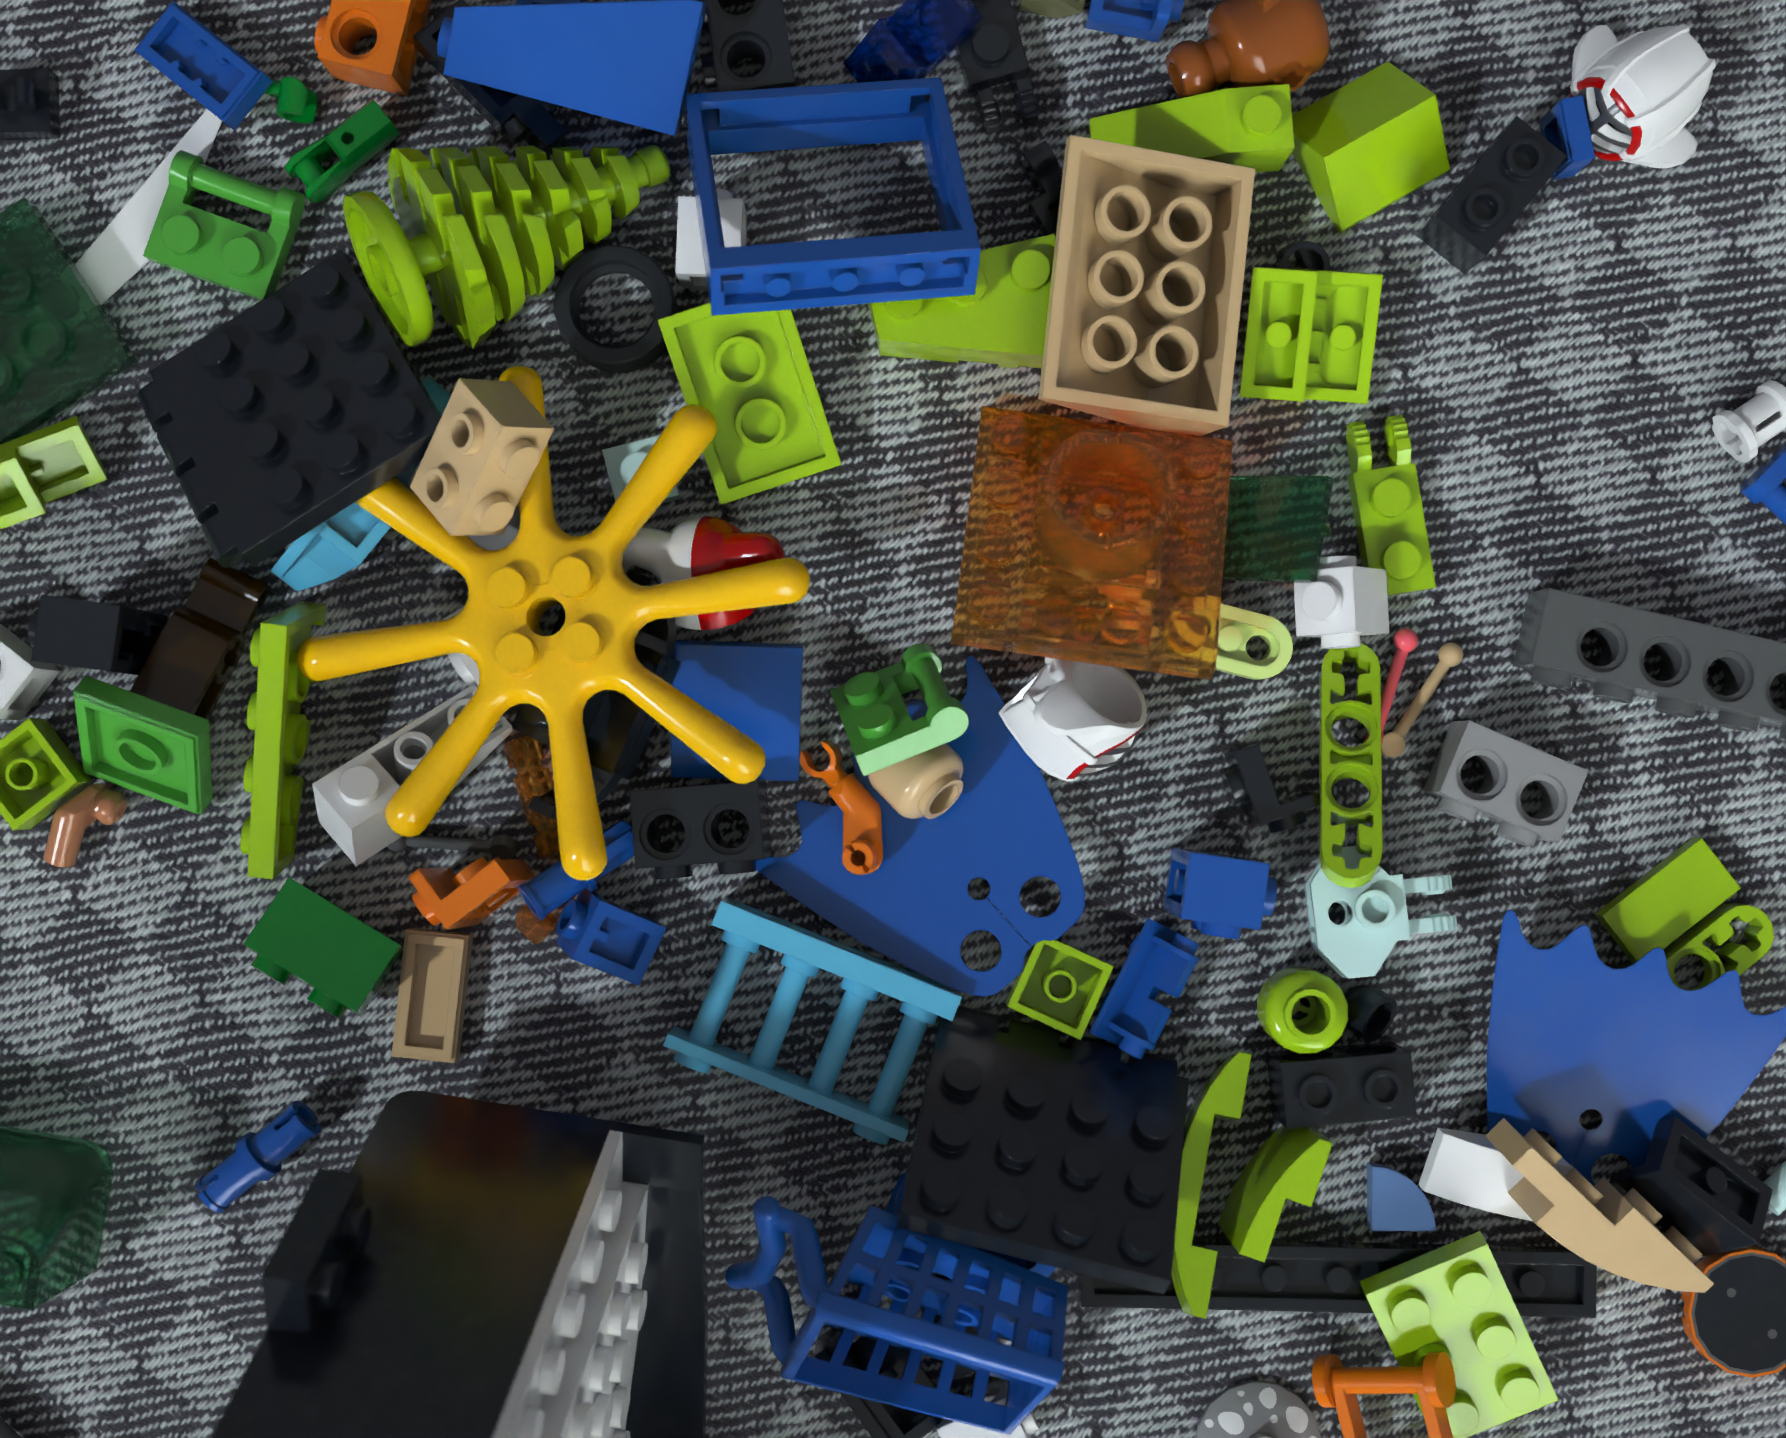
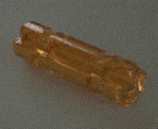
(533, 780)

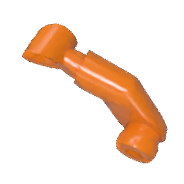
(861, 812)

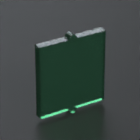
(1276, 527)

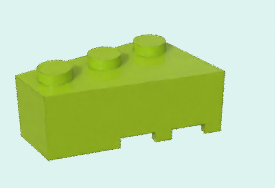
(994, 326)

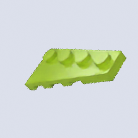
(279, 739)

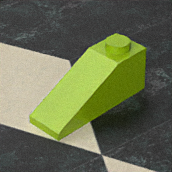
(1225, 126)

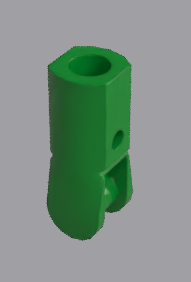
(353, 141)

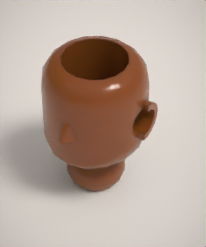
(1253, 46)

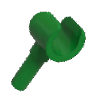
(294, 100)

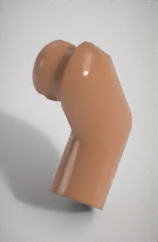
(75, 816)

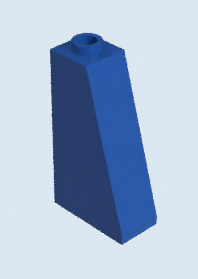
(588, 56)

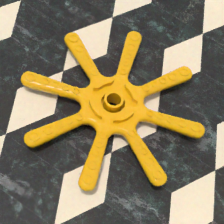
(586, 656)

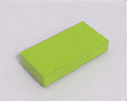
(1668, 900)

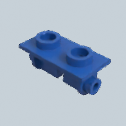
(1155, 962)

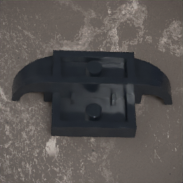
(612, 722)

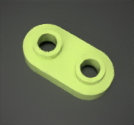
(1235, 630)

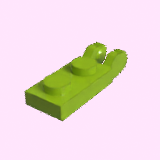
(1389, 509)

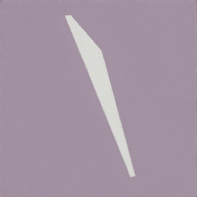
(121, 246)

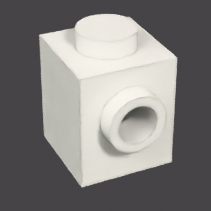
(1342, 603)

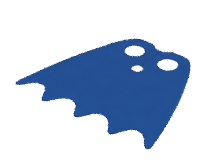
(919, 896)
(1616, 1042)

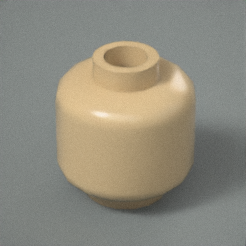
(922, 784)

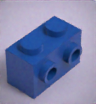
(1219, 891)

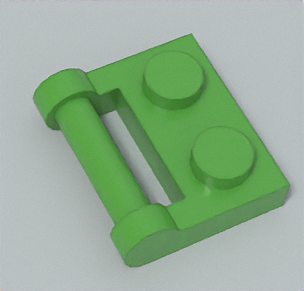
(218, 247)
(879, 720)

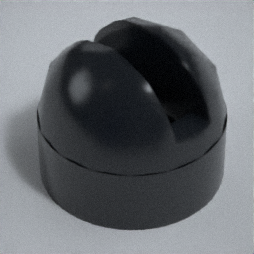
(1308, 256)
(1369, 1011)

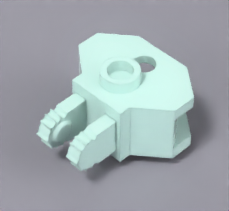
(1373, 916)

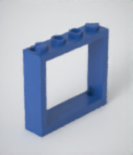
(833, 269)

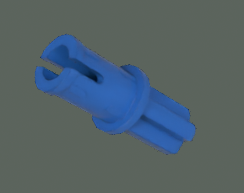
(555, 887)

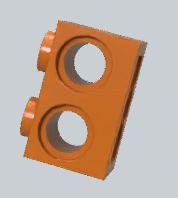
(394, 55)

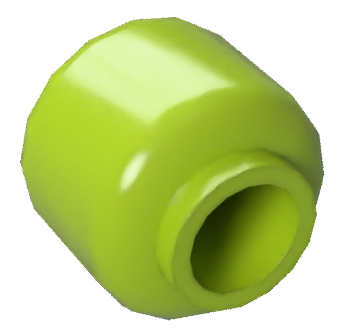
(1321, 1017)

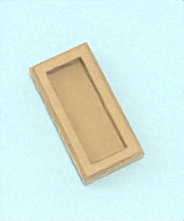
(432, 995)

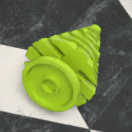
(486, 228)

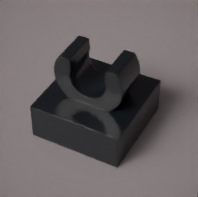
(29, 104)

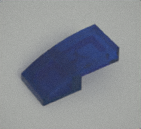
(912, 40)

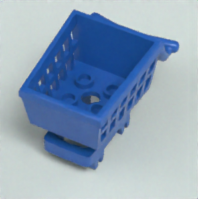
(987, 1292)

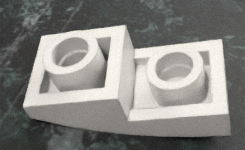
(1473, 1173)

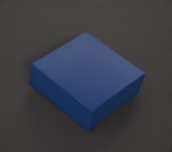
(1569, 131)

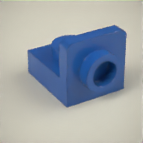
(608, 936)

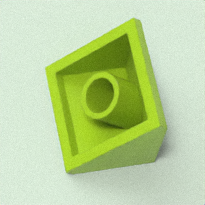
(1370, 144)

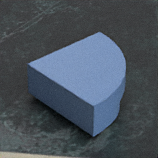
(1396, 1202)

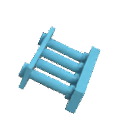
(862, 981)

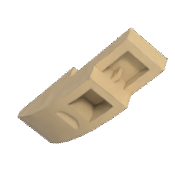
(1597, 1219)

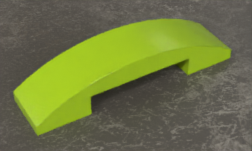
(1218, 1099)

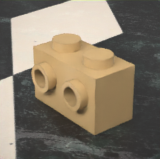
(481, 457)

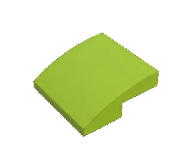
(1310, 335)
(1281, 1169)

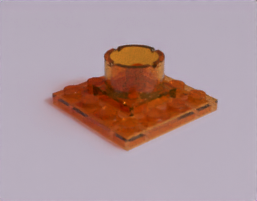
(1094, 543)

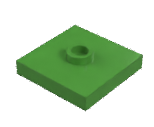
(144, 745)

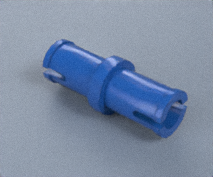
(258, 1156)

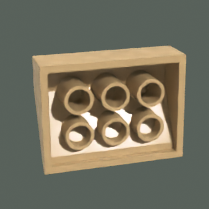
(1146, 286)

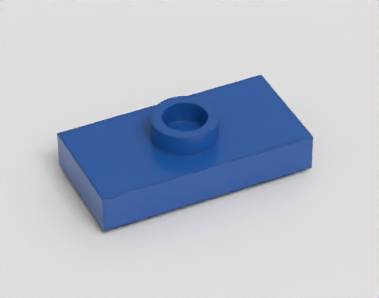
(203, 65)

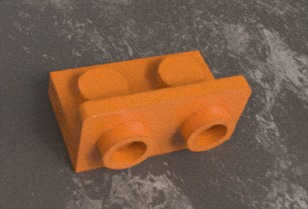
(471, 894)

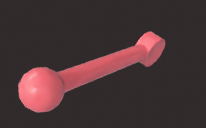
(1405, 641)

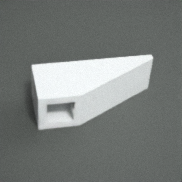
(355, 795)

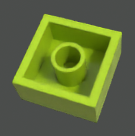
(36, 774)
(1059, 986)

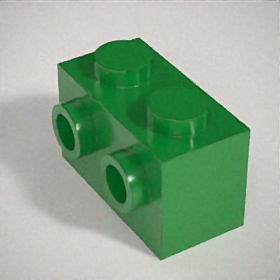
(323, 949)

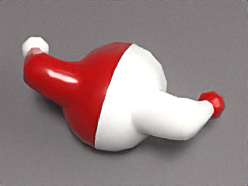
(698, 549)

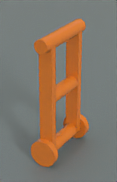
(1433, 1382)

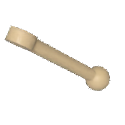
(1393, 742)

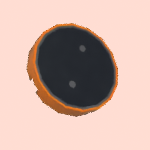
(1743, 1314)

